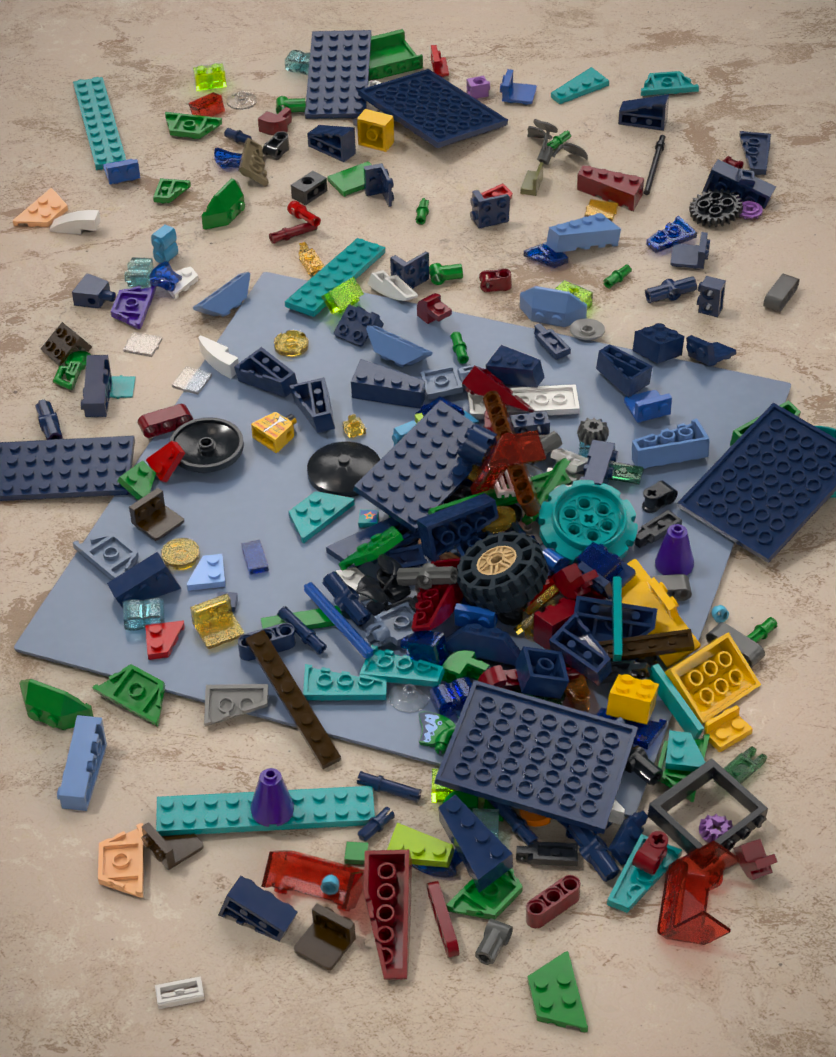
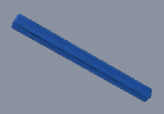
(338, 620)

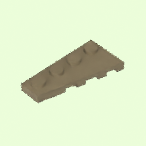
(252, 163)

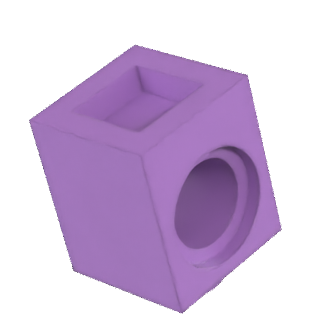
(478, 87)

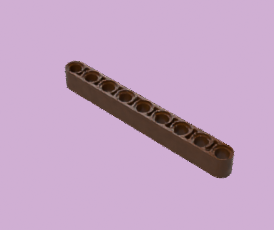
(518, 473)

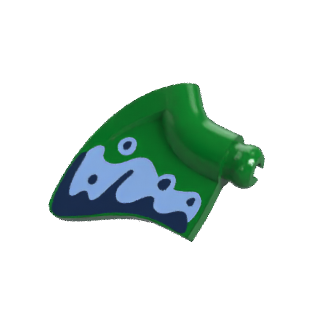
(436, 731)

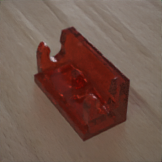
(207, 105)

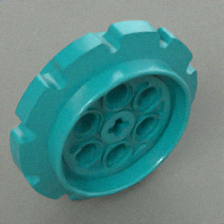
(587, 522)

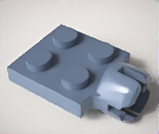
(444, 381)
(391, 626)

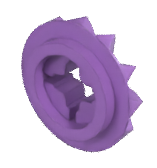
(751, 210)
(706, 827)

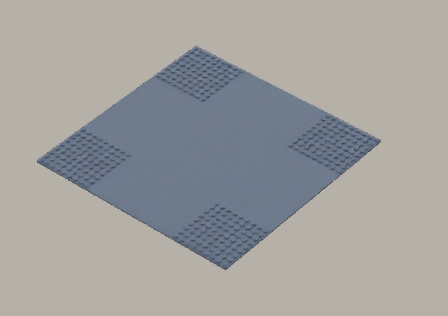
(252, 500)

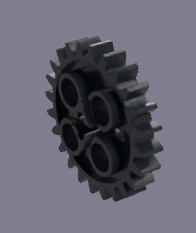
(716, 207)

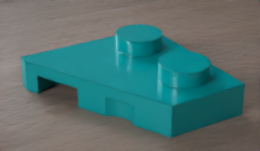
(683, 752)

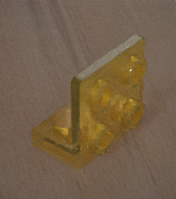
(216, 621)

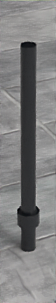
(659, 147)

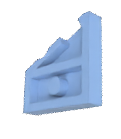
(208, 573)

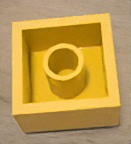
(375, 130)
(632, 698)

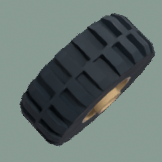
(502, 572)

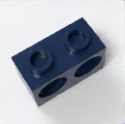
(711, 296)
(531, 422)

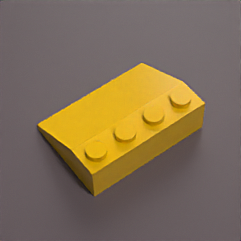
(713, 677)

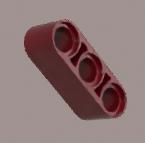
(164, 420)
(563, 893)

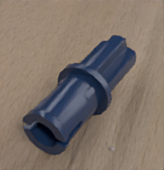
(238, 135)
(375, 824)

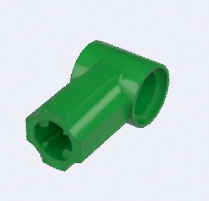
(295, 105)
(448, 272)

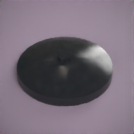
(208, 444)
(340, 466)

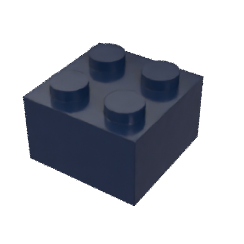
(658, 343)
(541, 672)

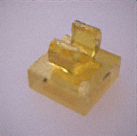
(354, 426)
(526, 626)

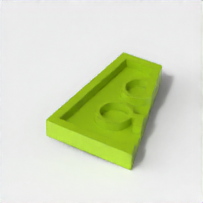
(423, 847)

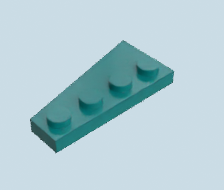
(580, 85)
(401, 669)
(329, 685)
(636, 883)

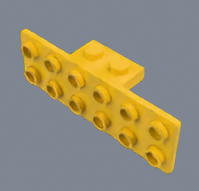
(649, 593)

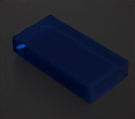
(254, 557)

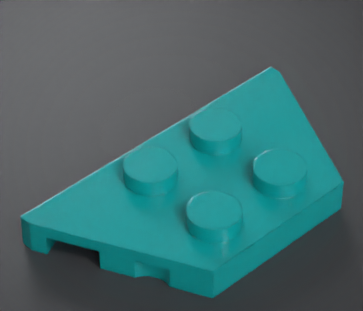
(668, 83)
(317, 512)

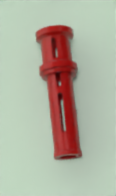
(301, 212)

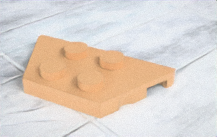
(43, 210)
(123, 862)

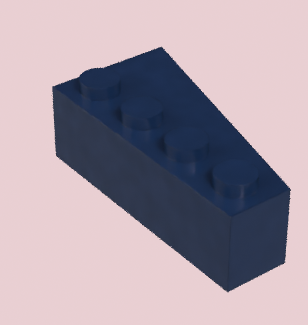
(725, 177)
(387, 386)
(455, 524)
(475, 844)

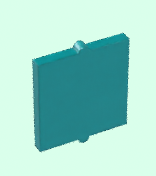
(122, 386)

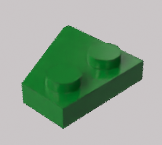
(170, 189)
(138, 480)

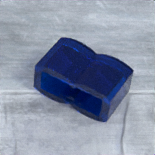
(601, 560)
(451, 696)

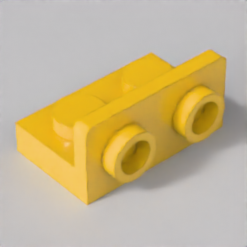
(727, 729)

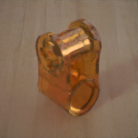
(578, 694)

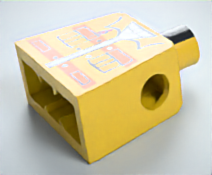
(274, 430)

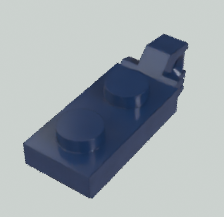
(551, 342)
(628, 836)

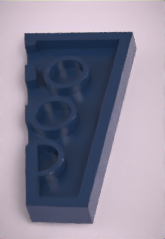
(756, 150)
(347, 546)

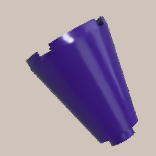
(675, 552)
(271, 799)

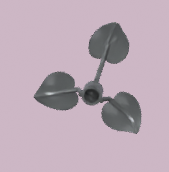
(547, 151)

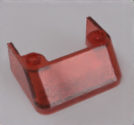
(508, 451)
(304, 873)
(687, 892)

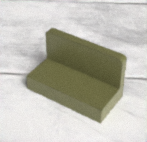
(532, 181)

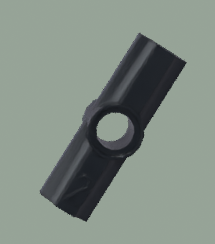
(642, 766)

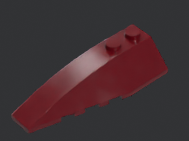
(436, 603)
(389, 907)

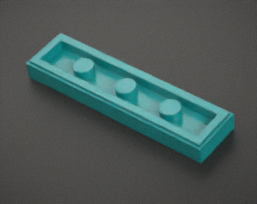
(617, 618)
(675, 702)

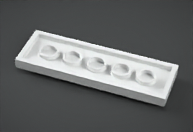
(553, 399)

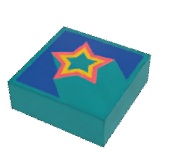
(368, 518)

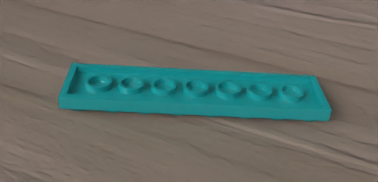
(350, 262)

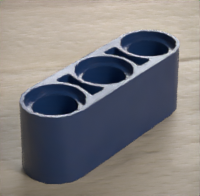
(280, 635)

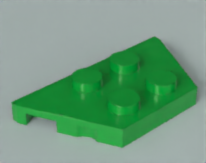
(191, 125)
(370, 551)
(135, 691)
(671, 776)
(488, 902)
(557, 994)

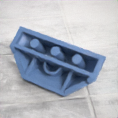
(226, 297)
(552, 306)
(395, 348)

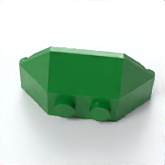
(224, 206)
(52, 704)

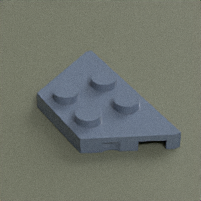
(108, 554)

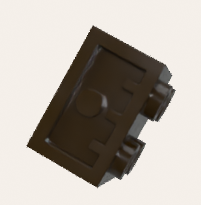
(62, 343)
(154, 516)

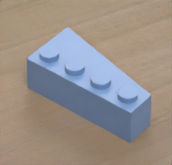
(583, 233)
(671, 446)
(82, 763)

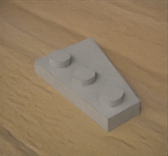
(233, 700)

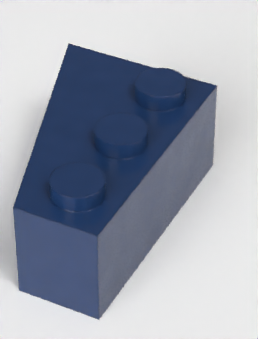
(623, 370)
(581, 650)

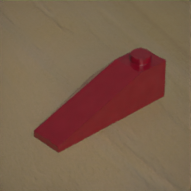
(481, 381)

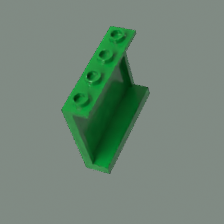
(392, 55)

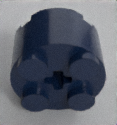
(477, 444)

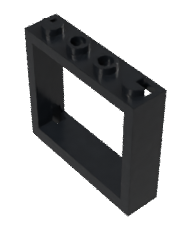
(710, 770)

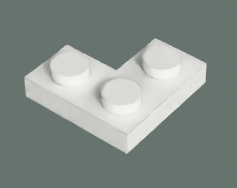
(577, 461)

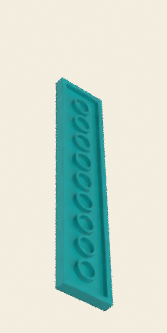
(99, 121)
(232, 811)

